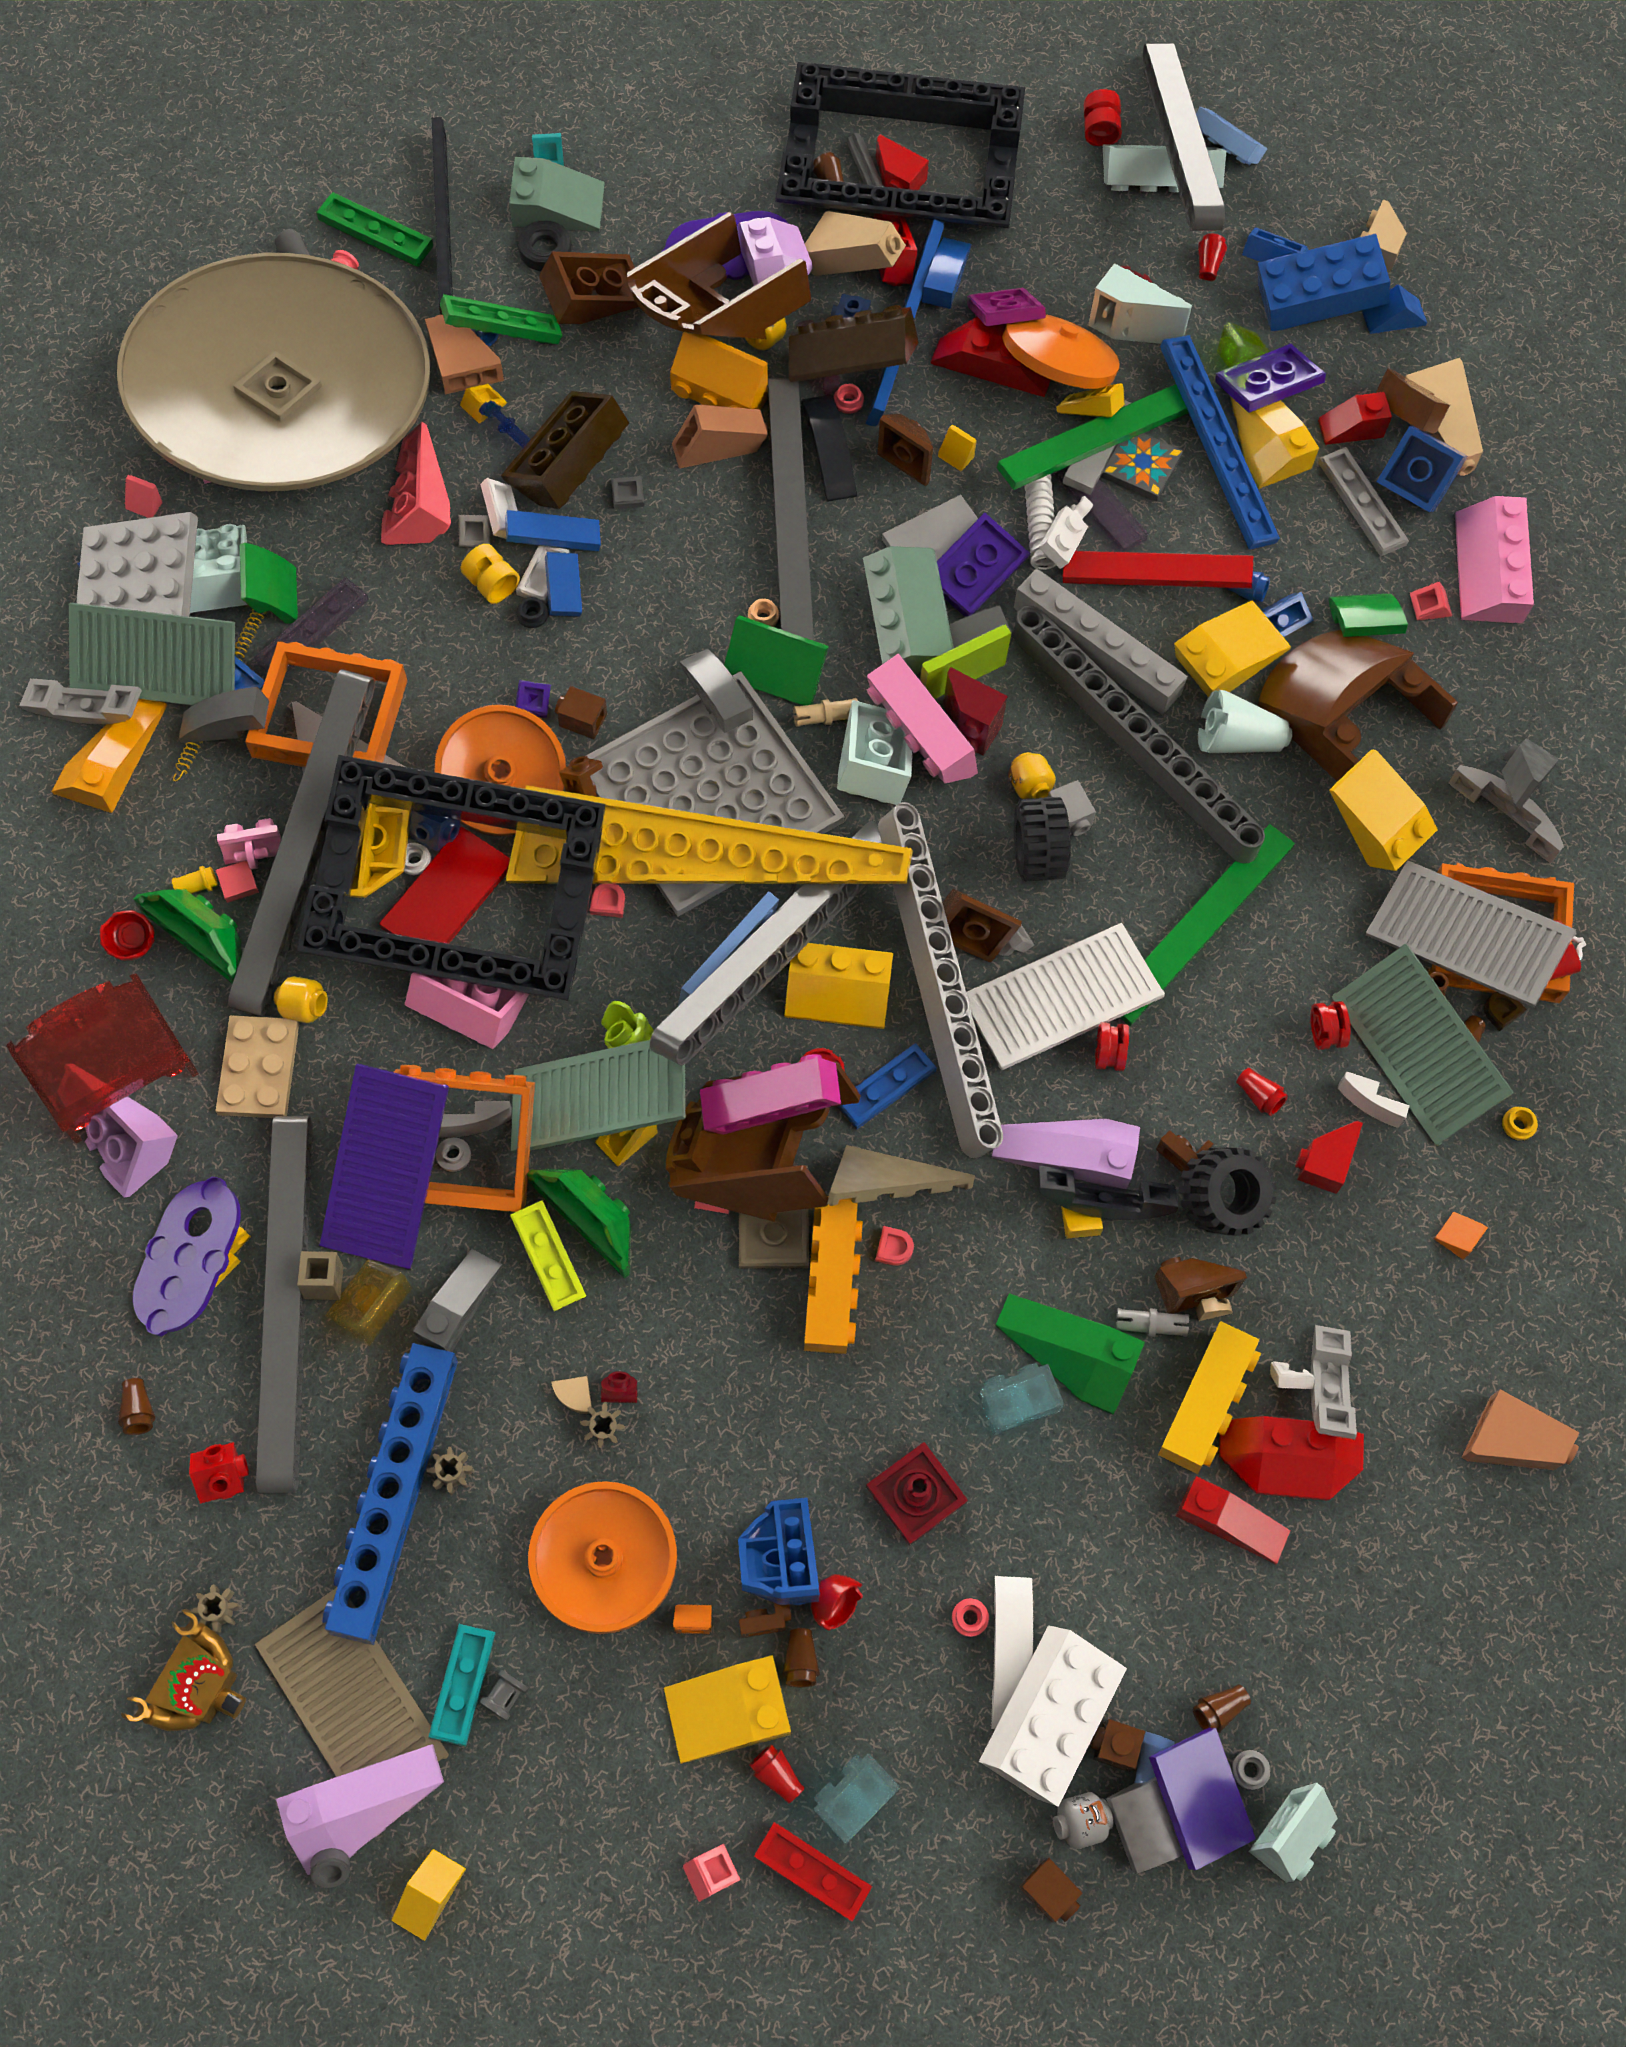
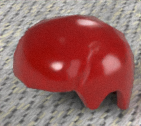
(127, 935)
(836, 1601)

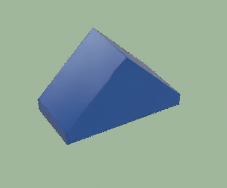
(1401, 312)

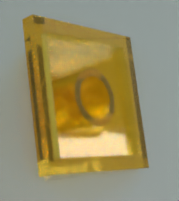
(370, 1301)

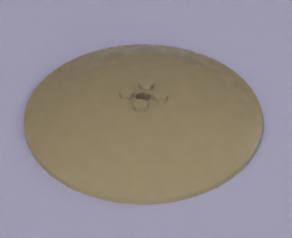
(218, 339)

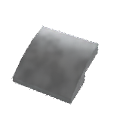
(1144, 1826)

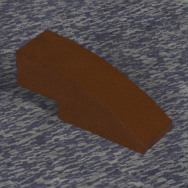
(1413, 402)

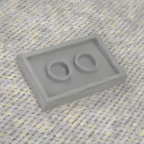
(935, 528)

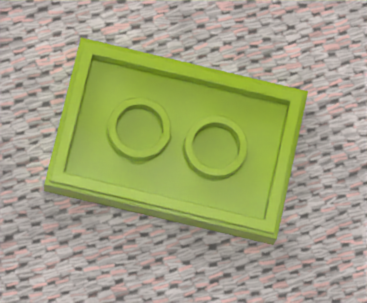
(971, 658)

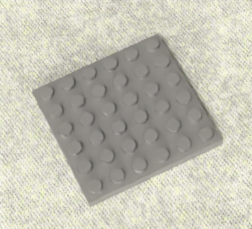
(695, 767)

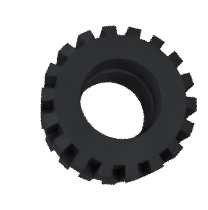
(1042, 839)
(1251, 1196)

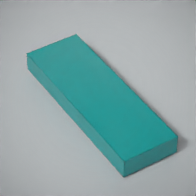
(462, 1685)

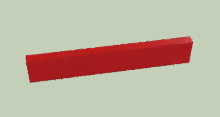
(1159, 569)

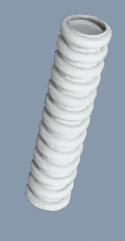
(1040, 517)

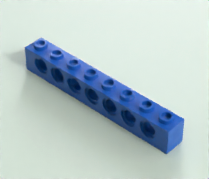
(363, 1622)

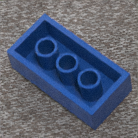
(1323, 282)

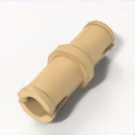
(822, 713)

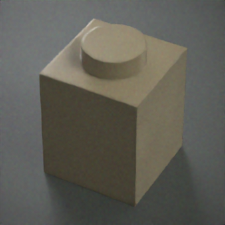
(320, 1275)

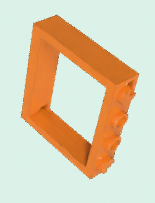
(325, 659)
(1519, 886)
(483, 1196)

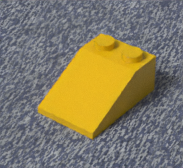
(1230, 648)
(1382, 812)
(727, 1710)

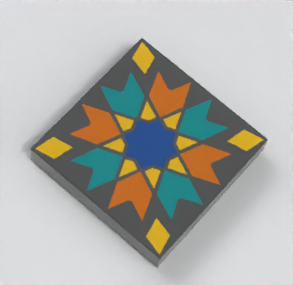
(1143, 465)

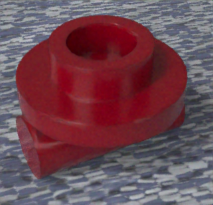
(619, 1388)

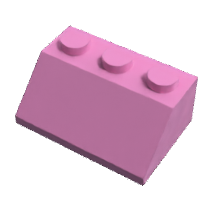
(468, 1008)

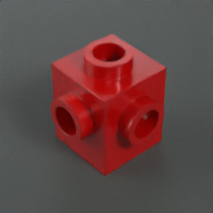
(218, 1472)

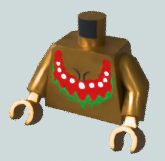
(192, 1682)

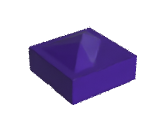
(533, 697)

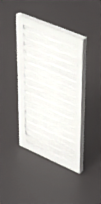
(1062, 996)

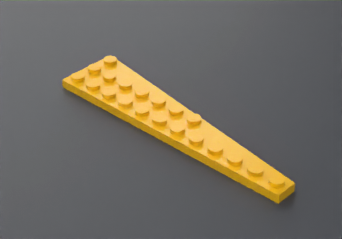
(693, 848)

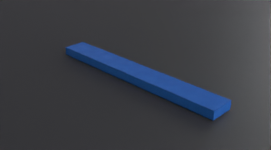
(912, 300)
(1219, 442)

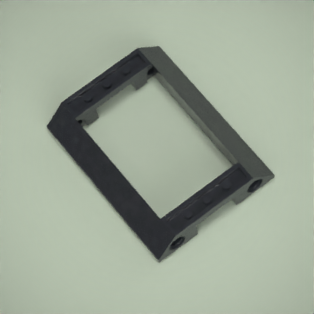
(903, 98)
(364, 782)

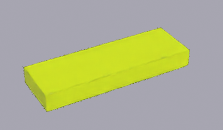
(548, 1255)

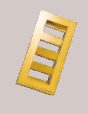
(1094, 402)

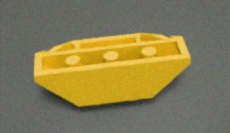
(381, 849)

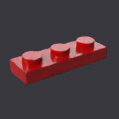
(813, 1871)

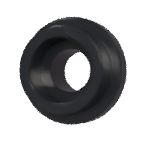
(528, 605)

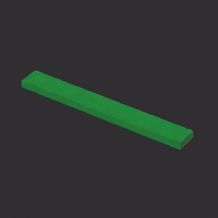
(1092, 437)
(1212, 912)

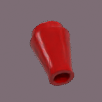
(1211, 253)
(1263, 1092)
(775, 1772)

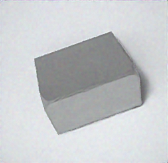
(474, 530)

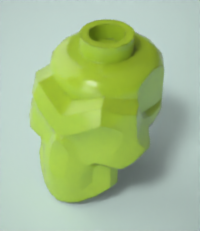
(624, 1026)

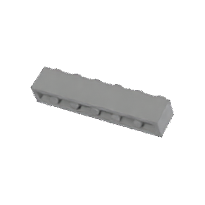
(1105, 643)

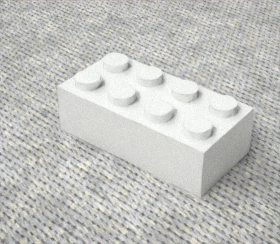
(1053, 1715)

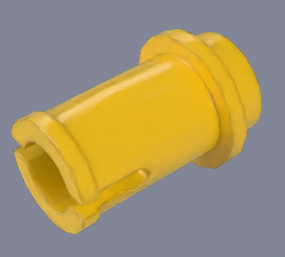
(196, 881)

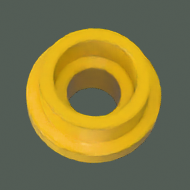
(1526, 1116)

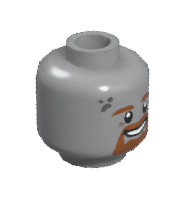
(1083, 1820)

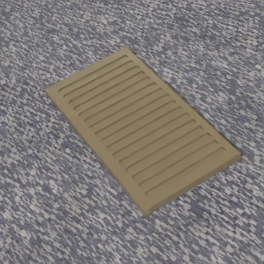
(345, 1693)

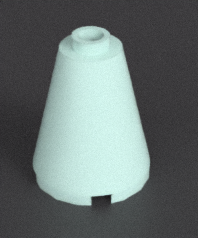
(1240, 726)

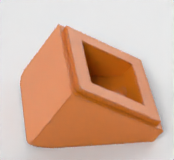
(1460, 1234)
(693, 1619)

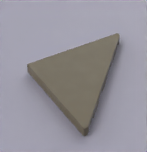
(868, 1174)

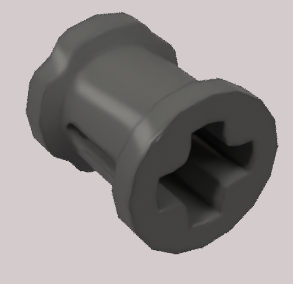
(504, 1695)

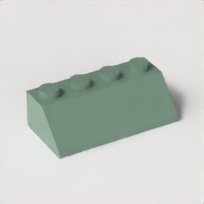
(908, 604)

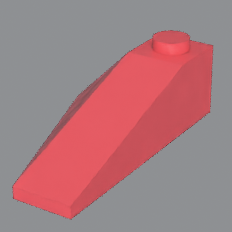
(420, 495)

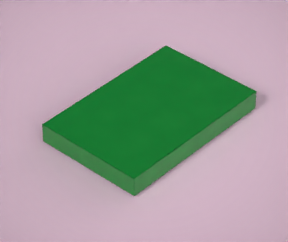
(776, 660)

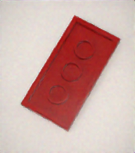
(448, 890)

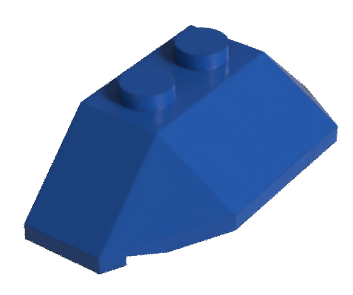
(780, 1554)

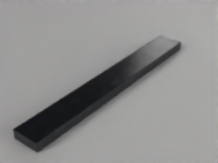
(442, 210)

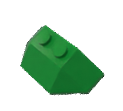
(196, 927)
(588, 1211)

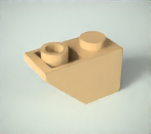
(1388, 231)

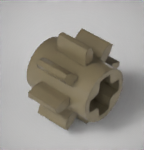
(612, 1426)
(447, 1480)
(224, 1604)

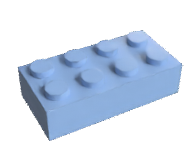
(1232, 138)

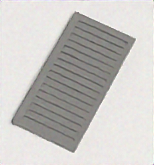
(1471, 933)

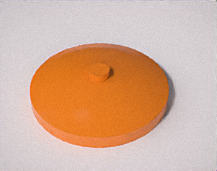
(1062, 352)
(501, 748)
(602, 1557)

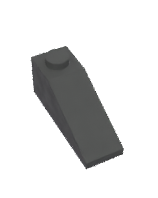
(1526, 770)
(457, 1302)

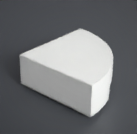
(1290, 1379)

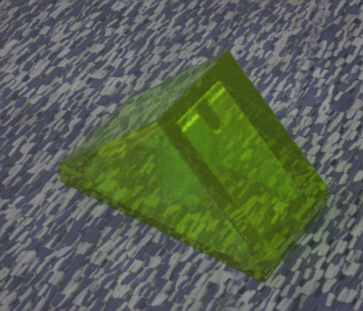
(1239, 345)

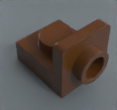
(577, 776)
(1179, 1150)
(759, 1622)

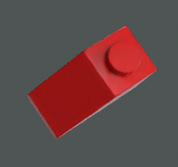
(899, 165)
(1356, 419)
(1329, 1158)

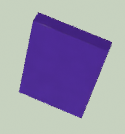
(1270, 378)
(979, 565)
(1202, 1798)

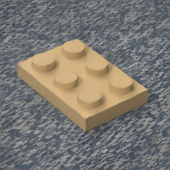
(257, 1067)

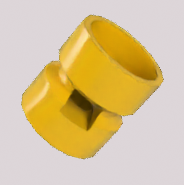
(490, 574)

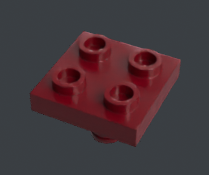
(916, 1493)

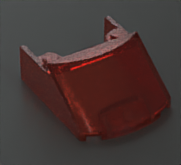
(98, 1051)

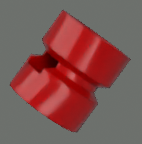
(1102, 117)

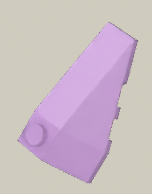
(131, 1143)
(1094, 1149)
(357, 1805)

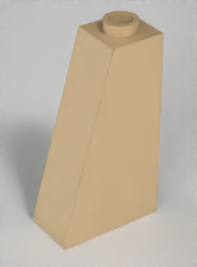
(852, 244)
(1459, 424)

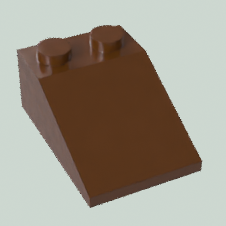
(587, 285)

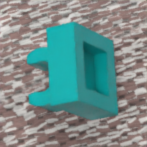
(548, 147)

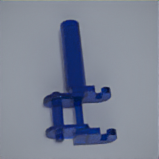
(507, 425)

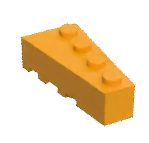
(831, 1278)

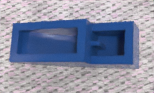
(946, 272)

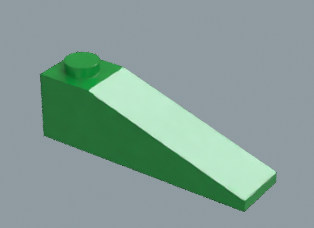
(1081, 1353)

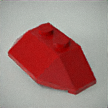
(982, 354)
(1290, 1457)

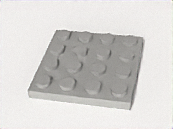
(140, 564)

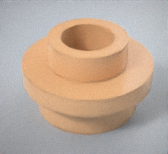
(764, 606)

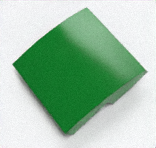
(268, 582)
(1368, 615)

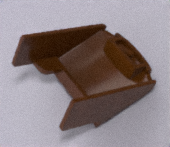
(681, 280)
(1333, 676)
(749, 1167)

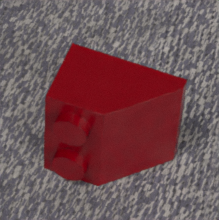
(974, 709)

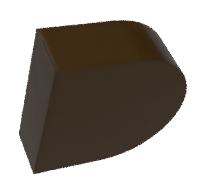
(1502, 1010)

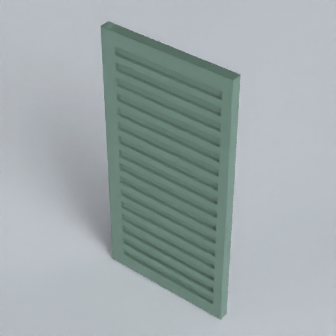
(158, 652)
(1422, 1045)
(600, 1095)

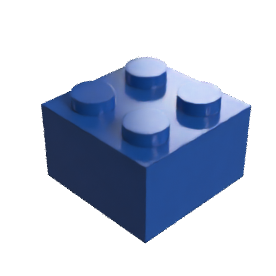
(1422, 469)

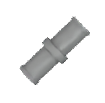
(1152, 1322)

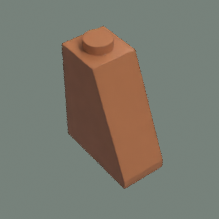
(462, 357)
(718, 434)
(1520, 1436)

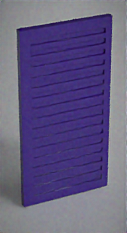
(384, 1166)

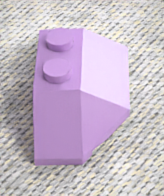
(770, 247)

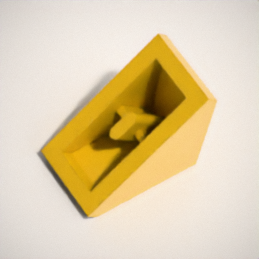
(624, 1144)
(427, 1894)

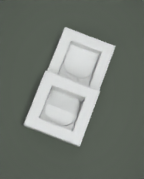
(1363, 1093)

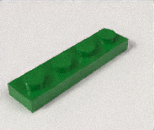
(375, 229)
(500, 319)

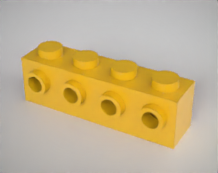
(1209, 1397)

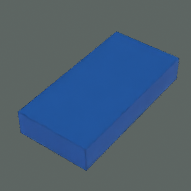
(563, 584)

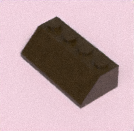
(852, 343)
(566, 448)

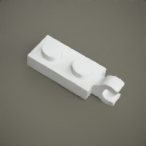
(1066, 533)

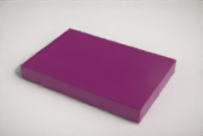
(1005, 306)

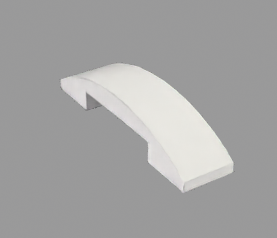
(1011, 1640)

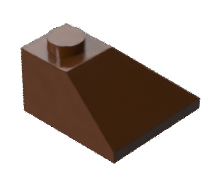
(905, 446)
(978, 926)
(1191, 1280)

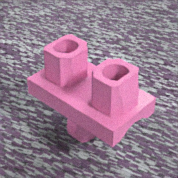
(249, 844)

